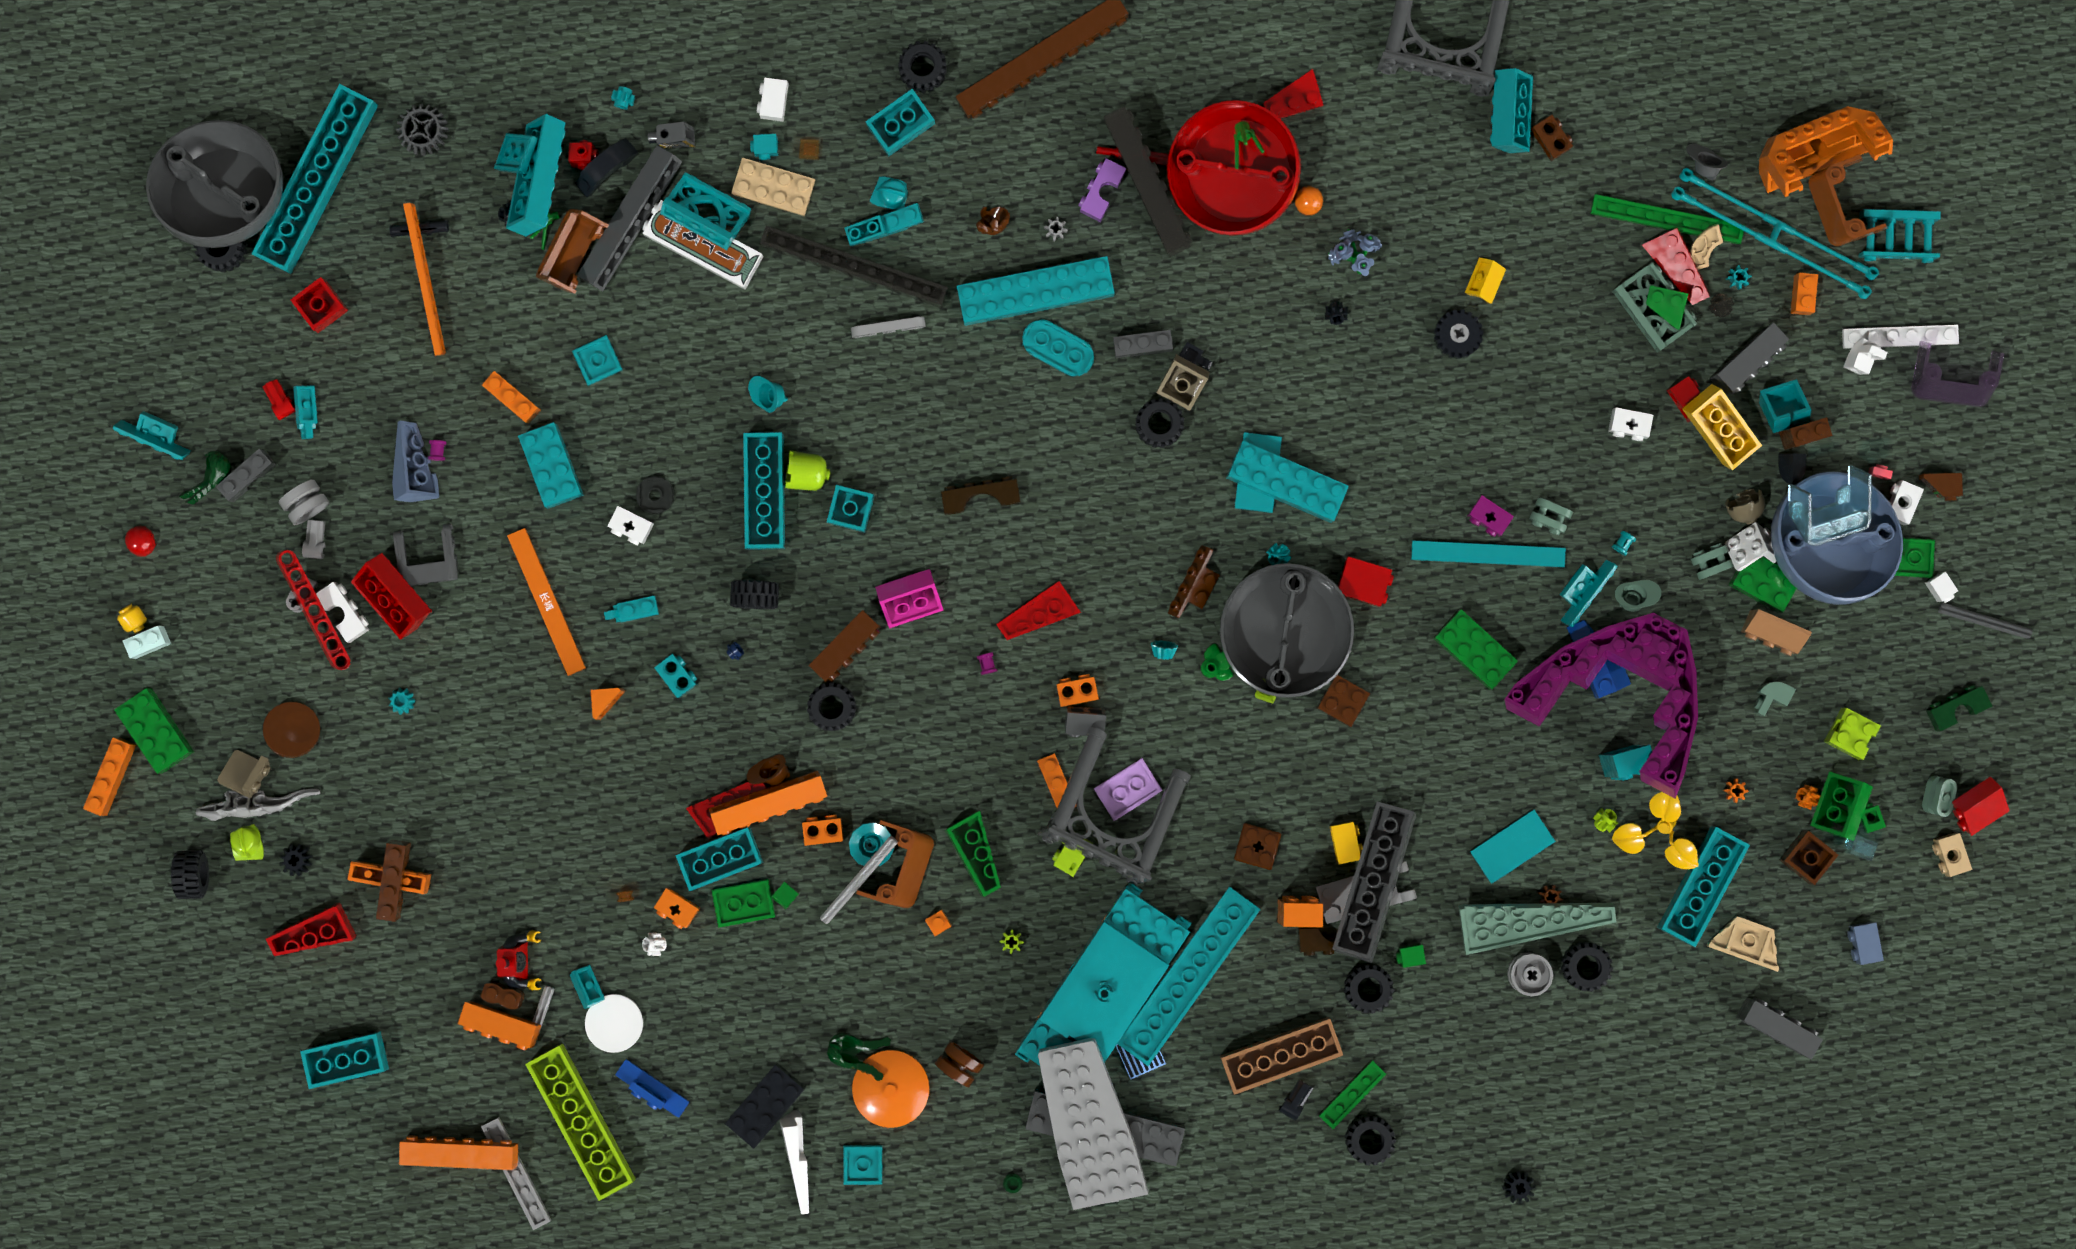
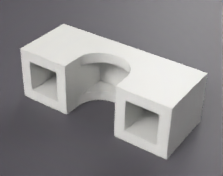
(353, 624)

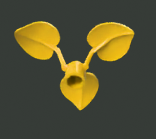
(1681, 852)

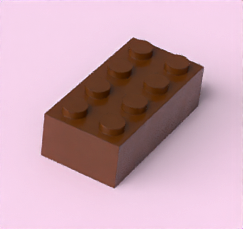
(844, 647)

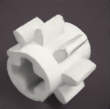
(654, 944)

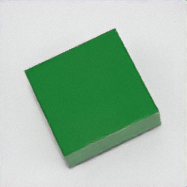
(785, 895)

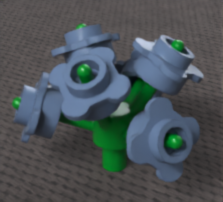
(1344, 251)

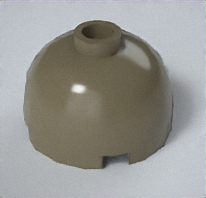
(1749, 508)

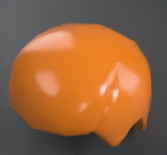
(1308, 200)

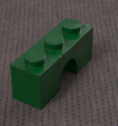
(1943, 714)

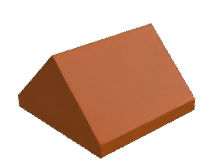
(603, 701)

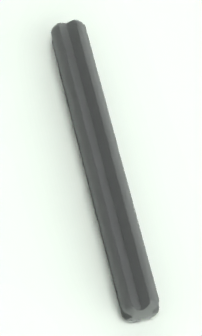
(1984, 620)

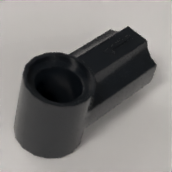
(1294, 1102)

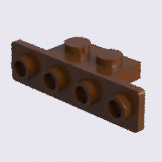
(1196, 584)

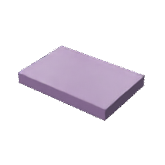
(1128, 789)

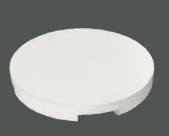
(614, 1023)

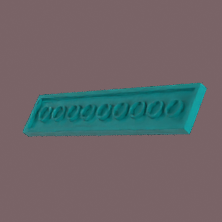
(1188, 976)

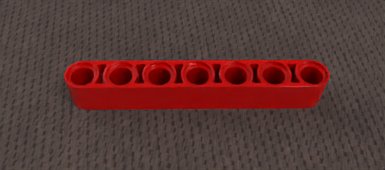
(320, 616)

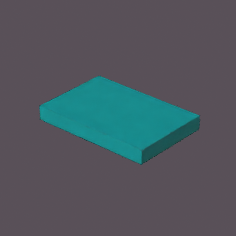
(516, 153)

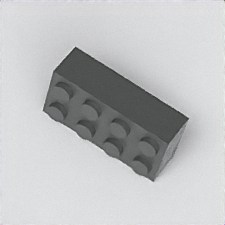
(1750, 358)
(1783, 1030)

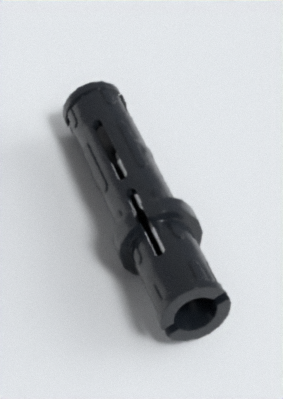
(426, 228)

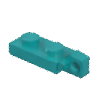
(305, 410)
(633, 610)

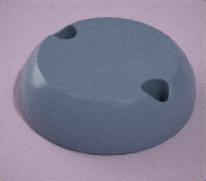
(1846, 567)

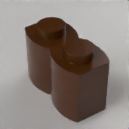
(507, 997)

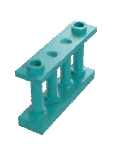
(1908, 218)

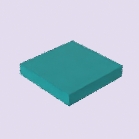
(597, 360)
(862, 1164)

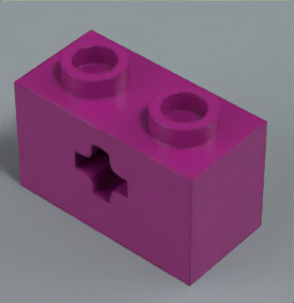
(1500, 517)

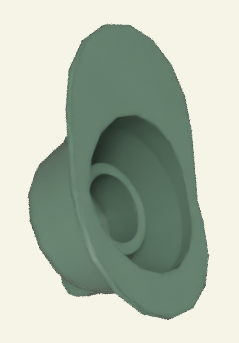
(1637, 594)

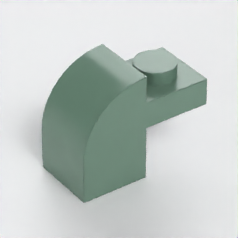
(1772, 691)

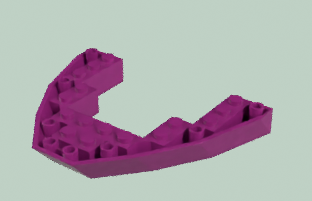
(1649, 649)

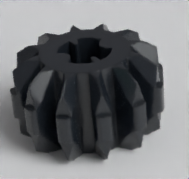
(290, 854)
(1525, 1183)

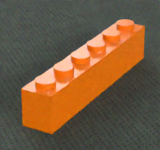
(767, 803)
(458, 1154)

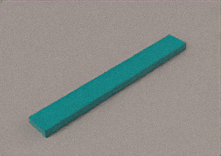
(1488, 554)

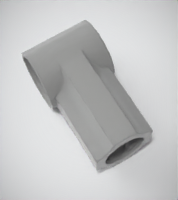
(314, 541)

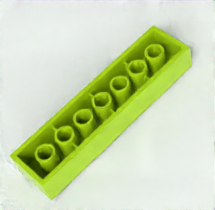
(580, 1122)

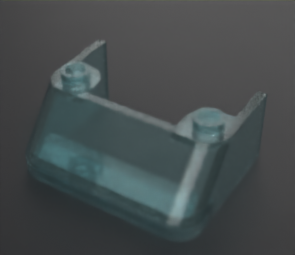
(1836, 520)

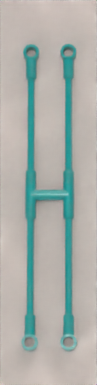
(1679, 194)

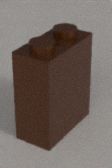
(1805, 433)

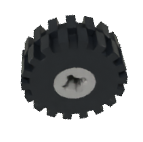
(1453, 342)

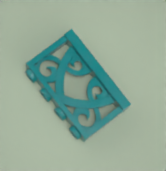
(705, 193)

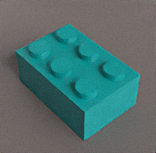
(900, 122)

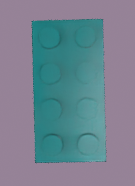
(1512, 111)
(550, 465)
(1625, 762)
(719, 859)
(344, 1060)

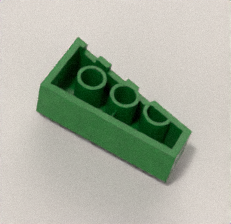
(975, 853)

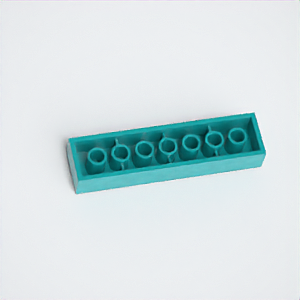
(1035, 291)

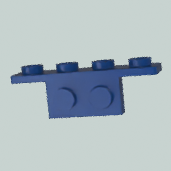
(651, 1089)

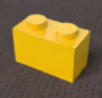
(1345, 842)

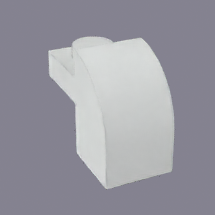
(1863, 355)

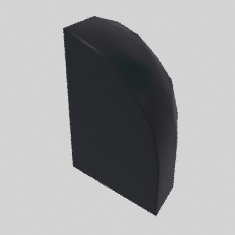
(1792, 467)

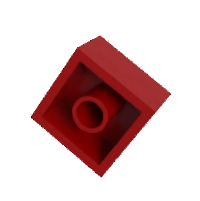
(319, 305)

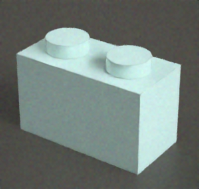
(146, 642)

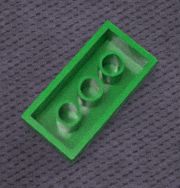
(1475, 649)
(154, 730)

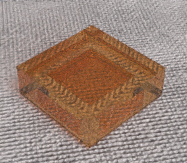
(809, 149)

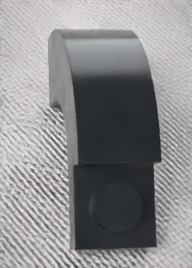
(604, 165)

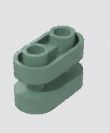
(1556, 526)
(1716, 551)
(1939, 796)

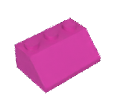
(909, 598)

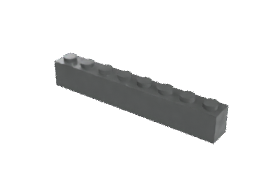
(629, 218)

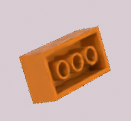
(1300, 912)

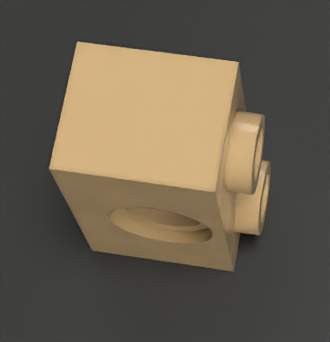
(1960, 861)

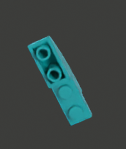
(884, 225)

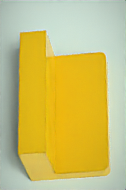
(1485, 279)

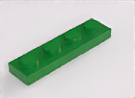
(1352, 1094)

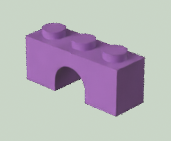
(1108, 174)

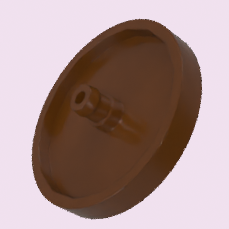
(291, 729)

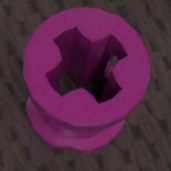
(437, 450)
(987, 663)

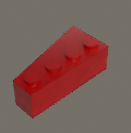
(312, 932)

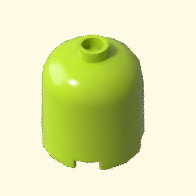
(806, 471)

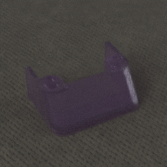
(1929, 386)

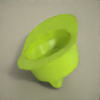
(247, 843)

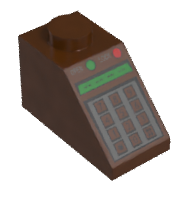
(1944, 485)

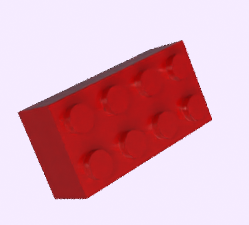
(391, 596)

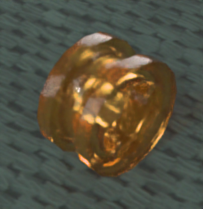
(625, 896)

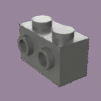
(1081, 718)

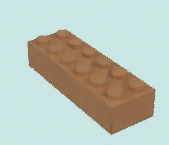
(1281, 1055)

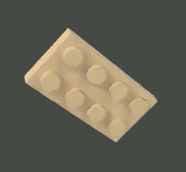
(773, 186)

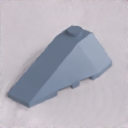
(411, 473)

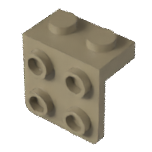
(244, 773)

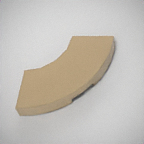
(1704, 245)

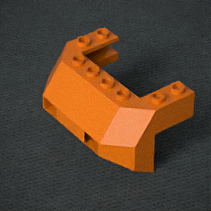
(1819, 145)

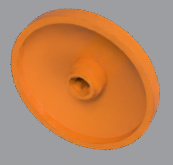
(898, 1095)

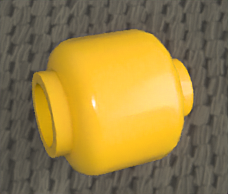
(131, 618)

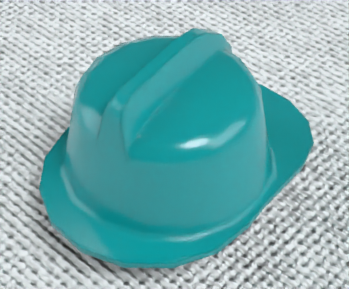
(889, 193)
(766, 394)

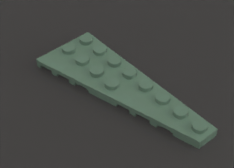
(1503, 925)

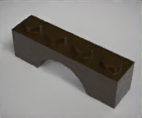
(955, 499)
(1312, 941)

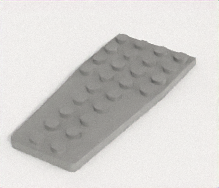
(1089, 1126)

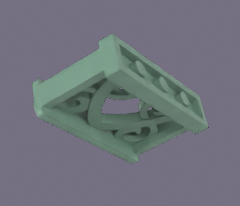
(1628, 300)

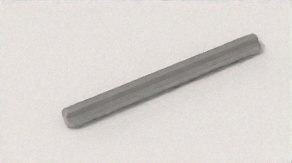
(858, 880)

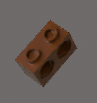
(1547, 140)

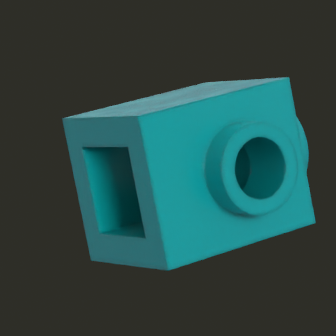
(764, 146)

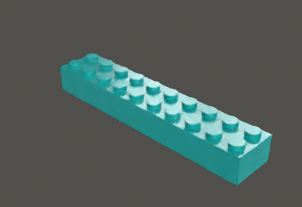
(315, 179)

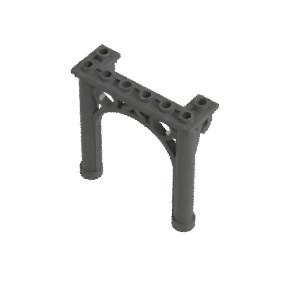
(1481, 80)
(1136, 869)

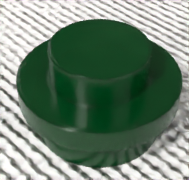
(1012, 1183)

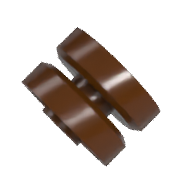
(957, 1066)

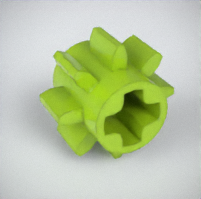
(1605, 820)
(1007, 945)

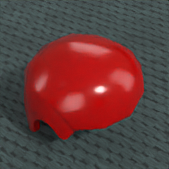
(140, 541)

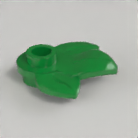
(1218, 662)

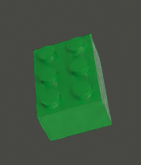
(1765, 584)
(1841, 806)

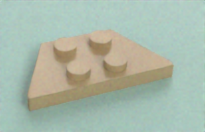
(1748, 942)

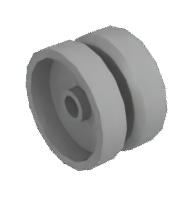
(303, 502)
(1541, 974)

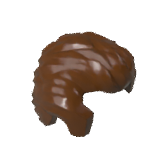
(993, 221)

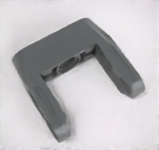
(429, 572)

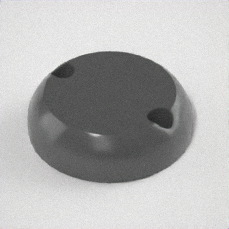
(215, 183)
(1286, 630)

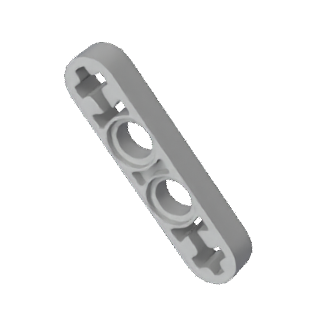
(888, 327)

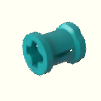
(1623, 543)

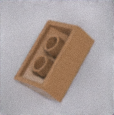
(1775, 632)

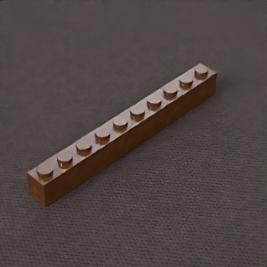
(1041, 57)

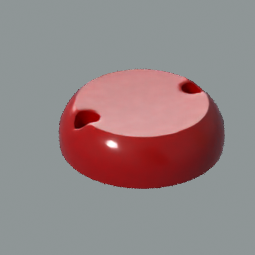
(1210, 186)

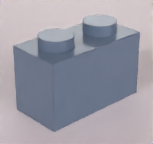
(1865, 943)

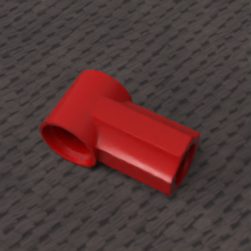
(280, 402)

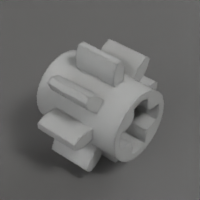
(1059, 232)

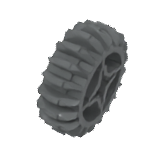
(428, 126)

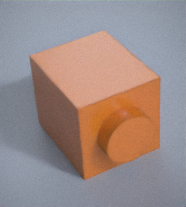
(938, 922)

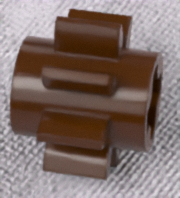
(1545, 894)

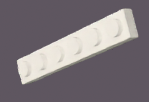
(1902, 335)

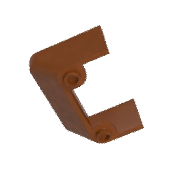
(1836, 227)
(569, 249)
(918, 853)

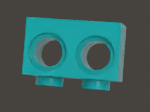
(672, 679)

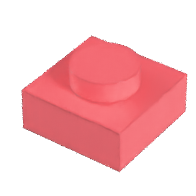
(1881, 472)

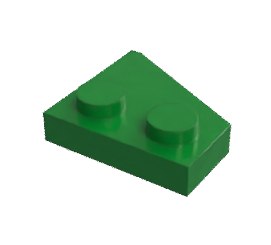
(1667, 304)

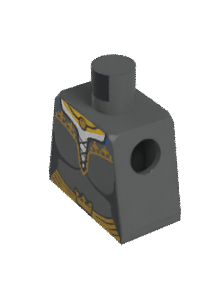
(673, 135)

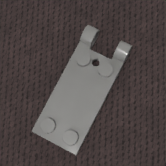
(1335, 895)

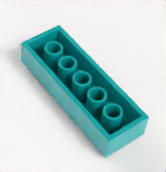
(534, 189)
(1287, 481)
(764, 491)
(1703, 886)

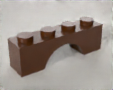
(390, 894)

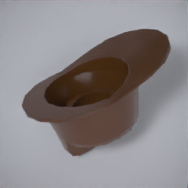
(769, 771)

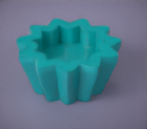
(1163, 649)
(401, 701)

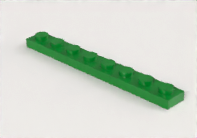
(1661, 218)

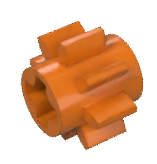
(1738, 795)
(1808, 797)

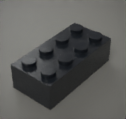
(765, 1105)

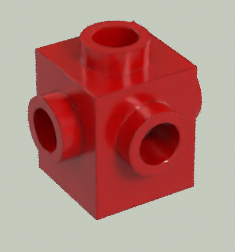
(581, 154)

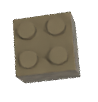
(1183, 382)

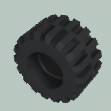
(922, 82)
(225, 262)
(1169, 409)
(754, 594)
(817, 716)
(189, 874)
(1570, 966)
(1384, 995)
(1383, 1150)

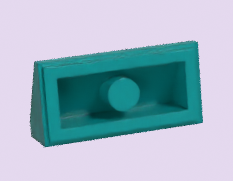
(587, 986)

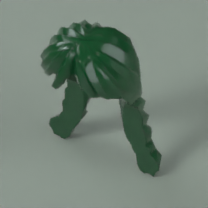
(216, 470)
(844, 1048)

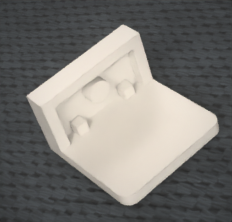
(1750, 546)

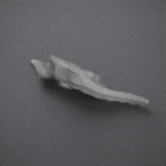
(242, 806)

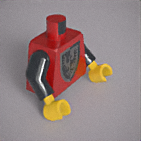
(513, 961)

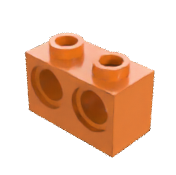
(1078, 696)
(823, 835)

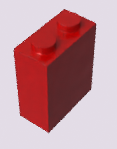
(1365, 581)
(1980, 806)

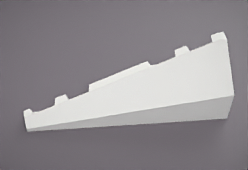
(793, 1138)

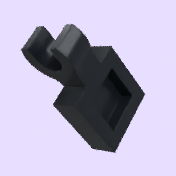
(1194, 355)

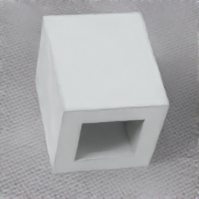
(1942, 587)

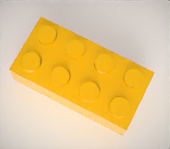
(1722, 427)

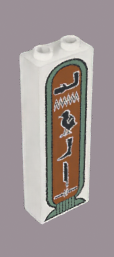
(734, 264)

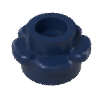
(735, 651)

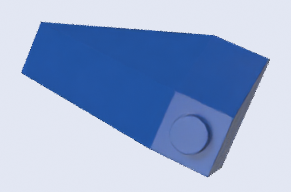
(1611, 676)

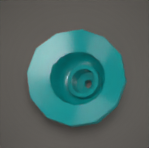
(865, 834)

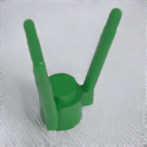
(1243, 134)

